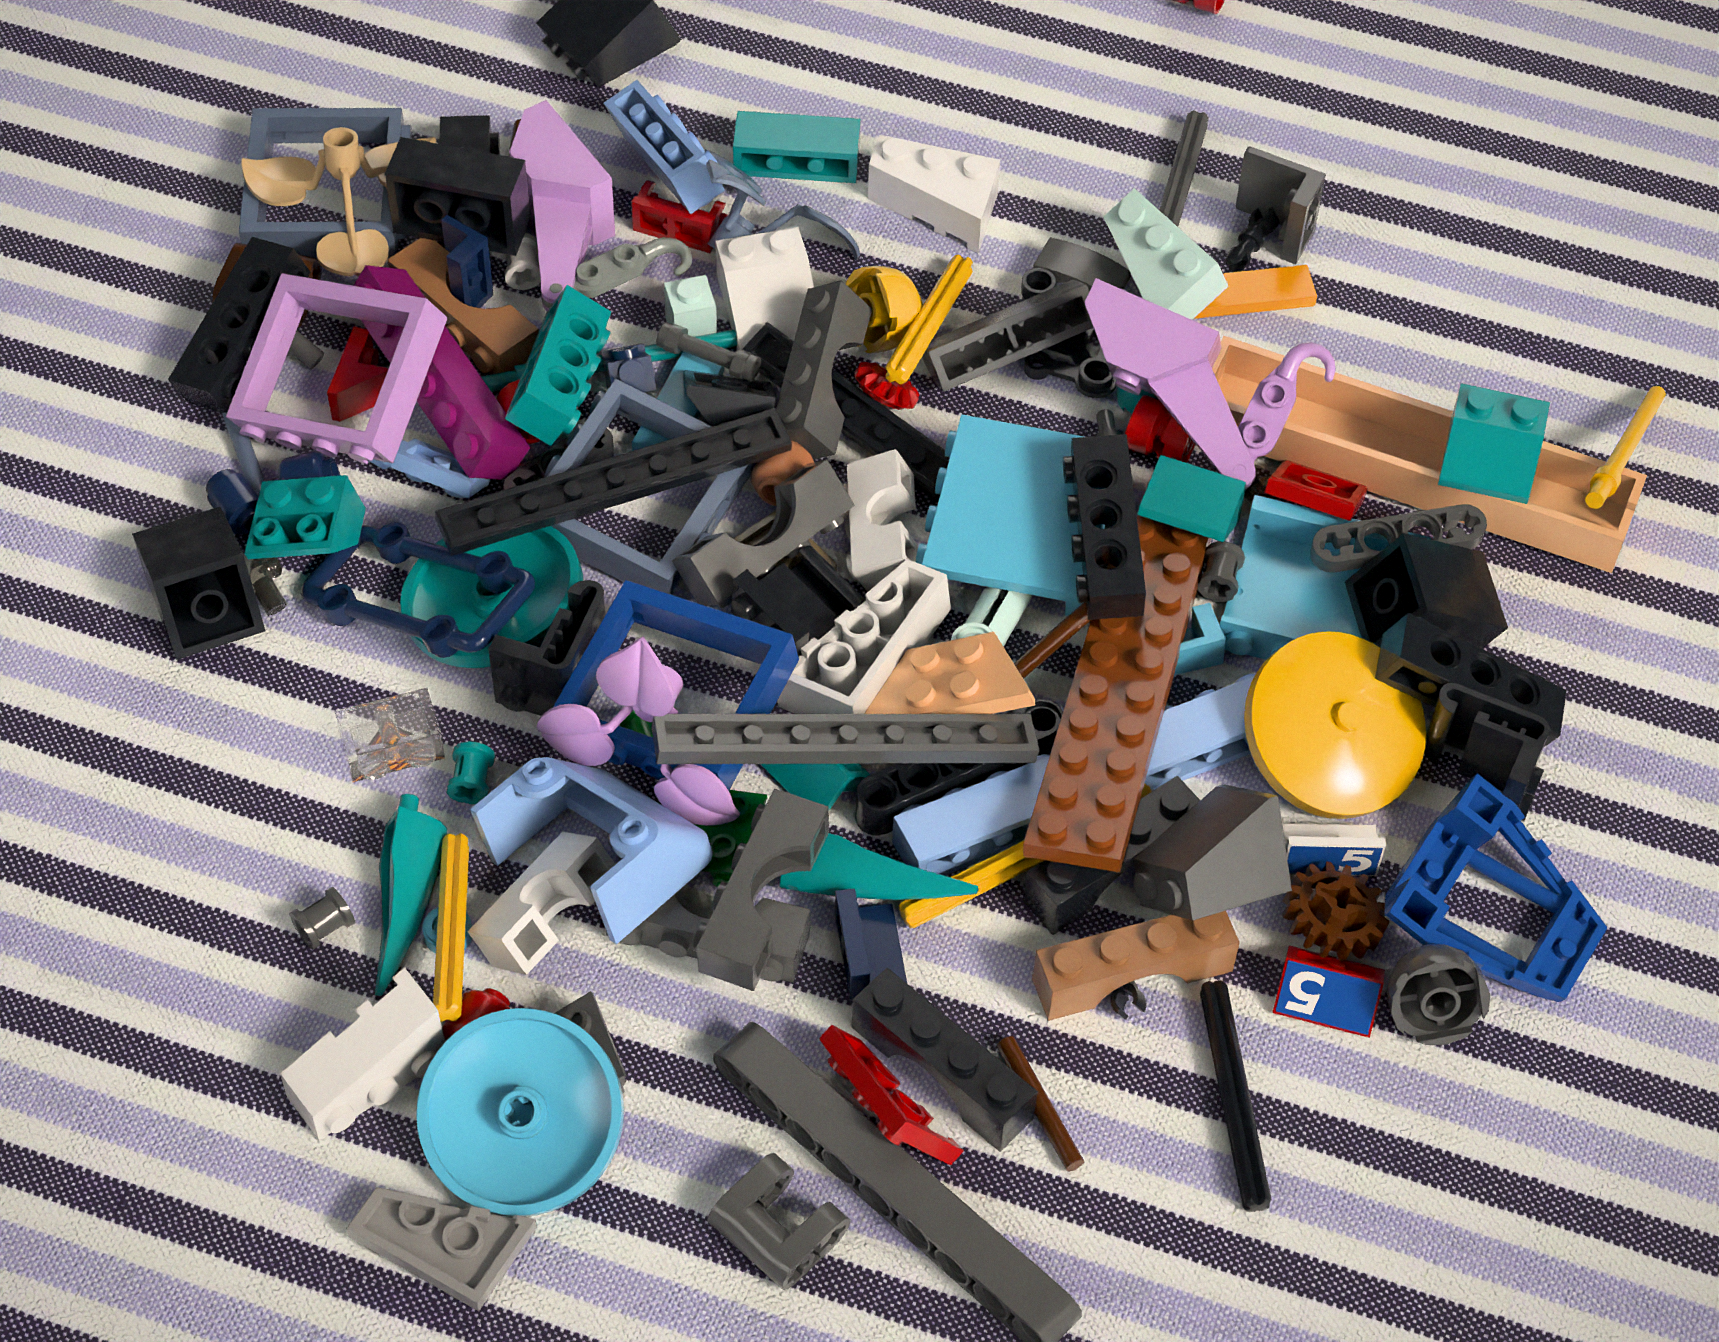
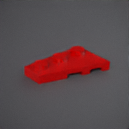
(877, 1092)

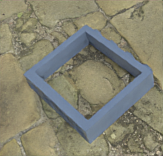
(309, 126)
(670, 423)

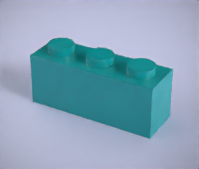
(797, 146)

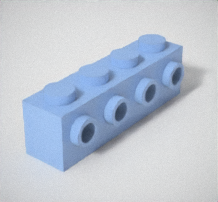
(664, 145)

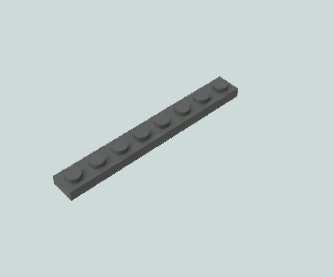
(843, 738)

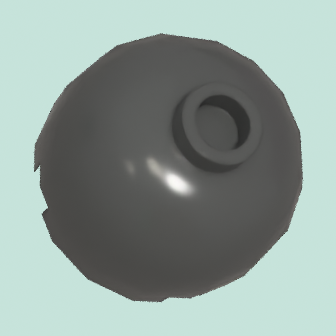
(1437, 994)

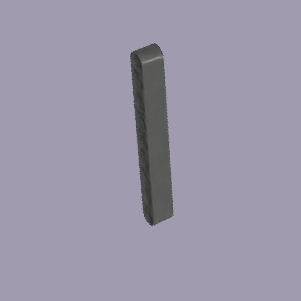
(897, 1187)

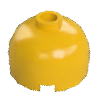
(892, 301)

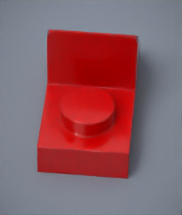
(356, 377)

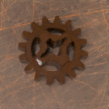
(1335, 911)

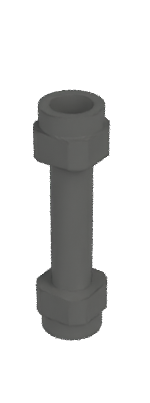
(740, 363)

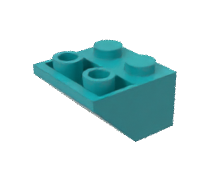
(305, 517)

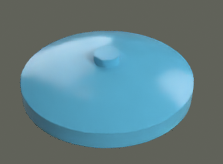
(520, 1112)

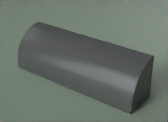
(1008, 335)

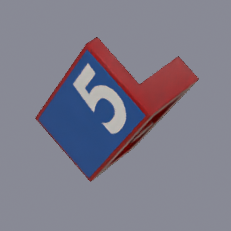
(1329, 991)

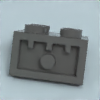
(1289, 189)

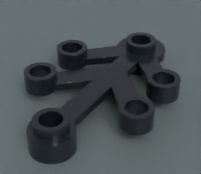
(1088, 372)

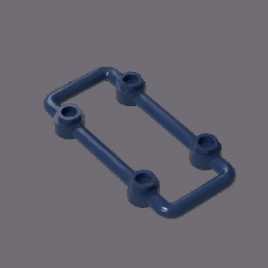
(439, 632)

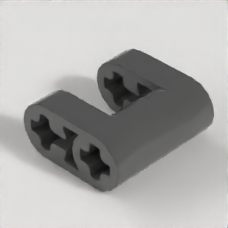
(761, 1238)

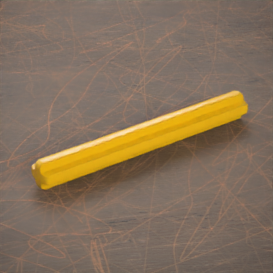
(929, 319)
(451, 927)

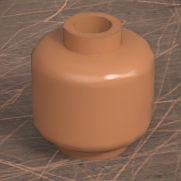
(776, 469)

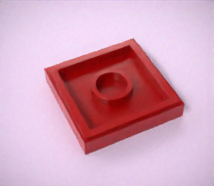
(1316, 490)

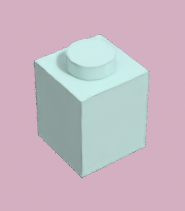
(691, 305)

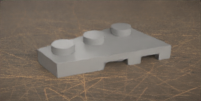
(440, 1243)

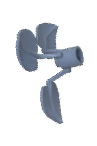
(737, 226)

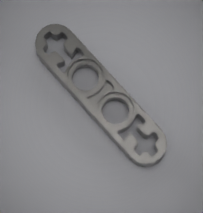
(1391, 528)

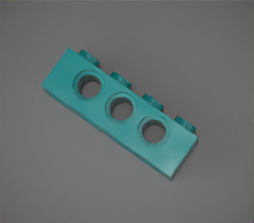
(559, 367)

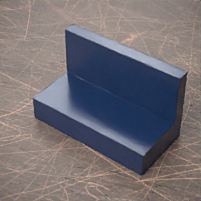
(467, 263)
(866, 941)

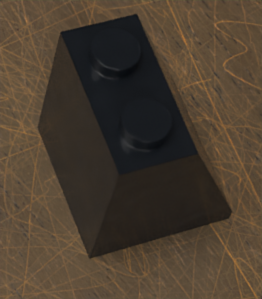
(606, 36)
(1431, 581)
(199, 582)

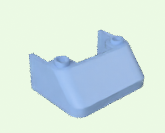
(655, 844)

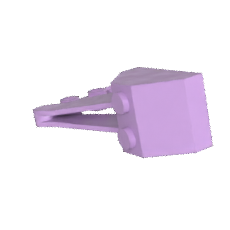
(1175, 359)

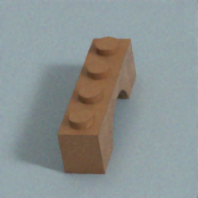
(491, 337)
(1086, 970)

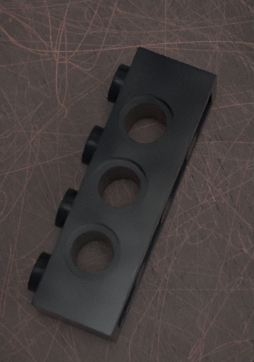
(223, 342)
(1105, 463)
(1424, 658)

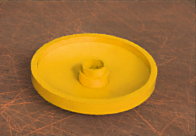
(1330, 729)

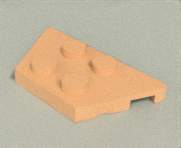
(954, 678)

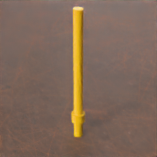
(1608, 477)

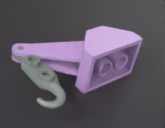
(575, 209)

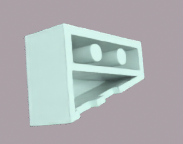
(1163, 258)

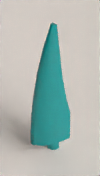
(874, 876)
(407, 878)

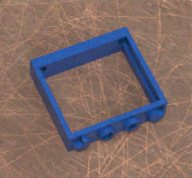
(695, 623)

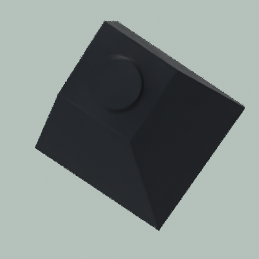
(727, 397)

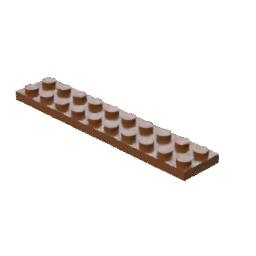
(1116, 711)

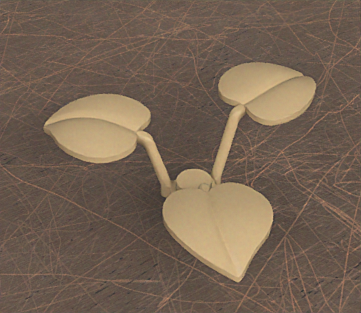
(286, 179)

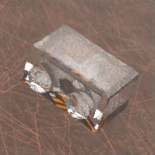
(390, 735)

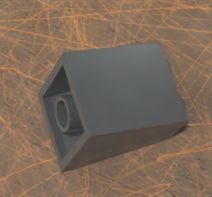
(1216, 856)

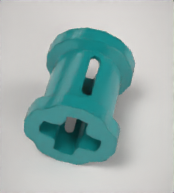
(470, 772)

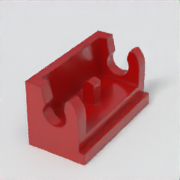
(672, 220)

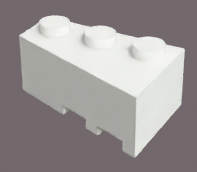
(936, 185)

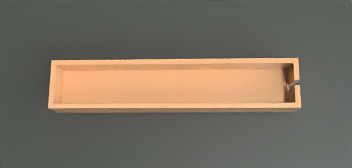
(1399, 450)

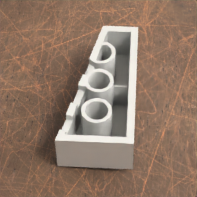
(858, 654)

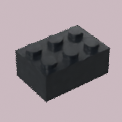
(469, 185)

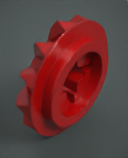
(892, 394)

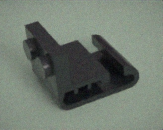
(795, 599)
(533, 676)
(1496, 740)

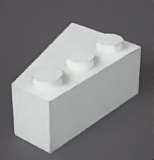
(367, 1060)

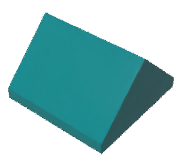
(1193, 499)

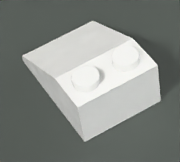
(763, 281)

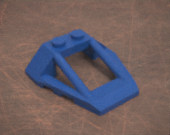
(1440, 857)

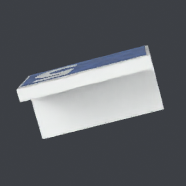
(1333, 843)

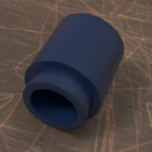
(235, 497)

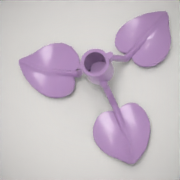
(650, 689)

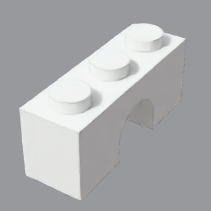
(880, 491)
(515, 927)

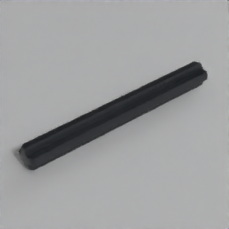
(1235, 1097)

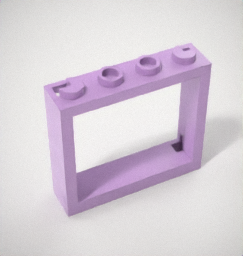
(401, 387)

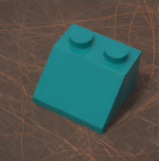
(1494, 443)

